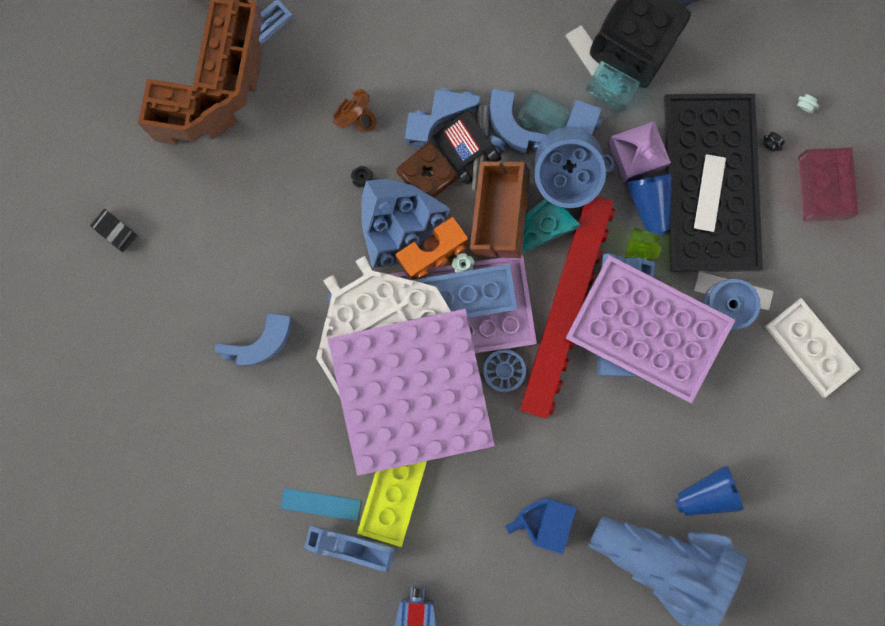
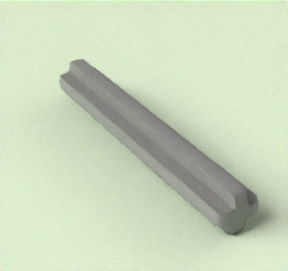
(483, 121)

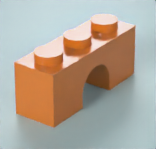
(418, 262)

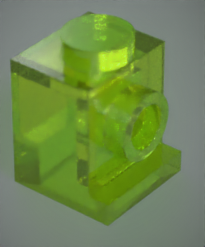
(643, 245)

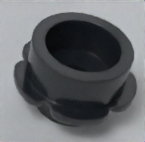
(774, 142)
(361, 170)

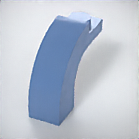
(506, 127)
(267, 347)

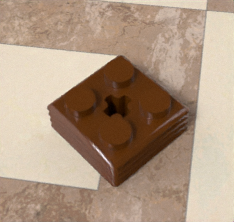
(430, 159)

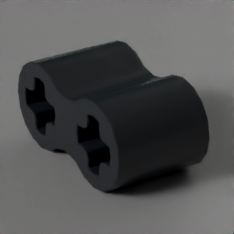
(113, 230)

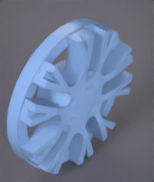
(504, 370)

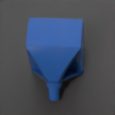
(545, 523)

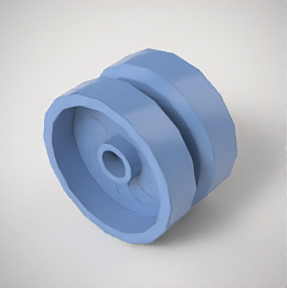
(740, 293)

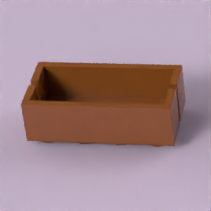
(500, 209)

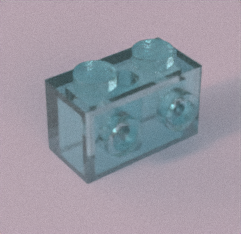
(612, 86)

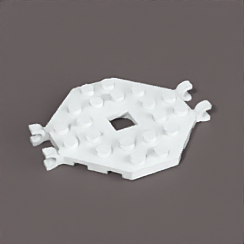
(371, 303)

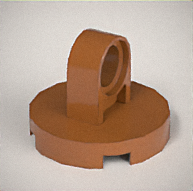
(353, 110)

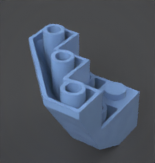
(395, 217)

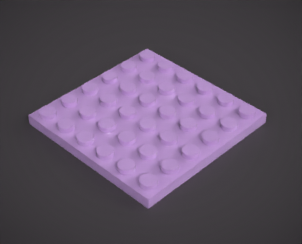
(411, 392)

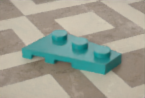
(545, 224)

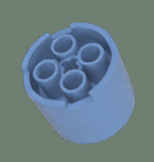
(572, 185)

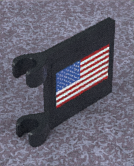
(464, 142)

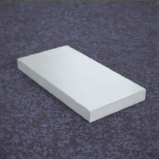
(812, 348)

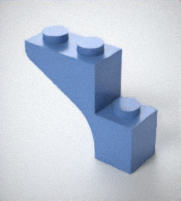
(446, 107)
(349, 547)

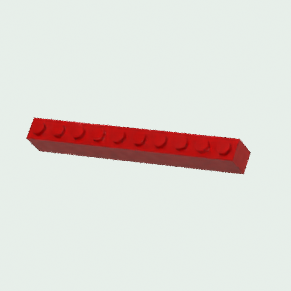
(566, 304)

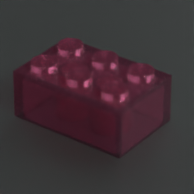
(828, 184)

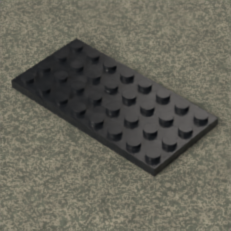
(722, 128)

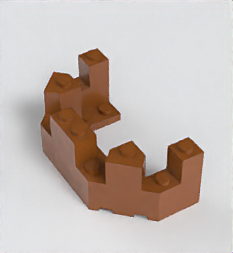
(223, 77)

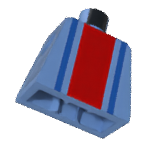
(416, 610)

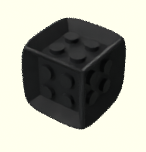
(639, 36)

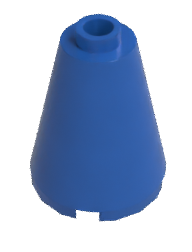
(653, 201)
(711, 495)

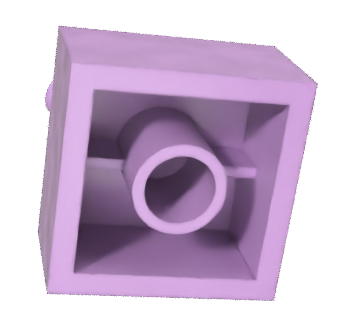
(639, 152)

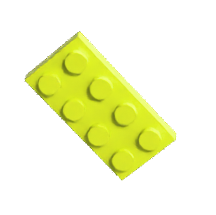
(391, 503)

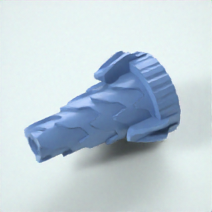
(690, 580)

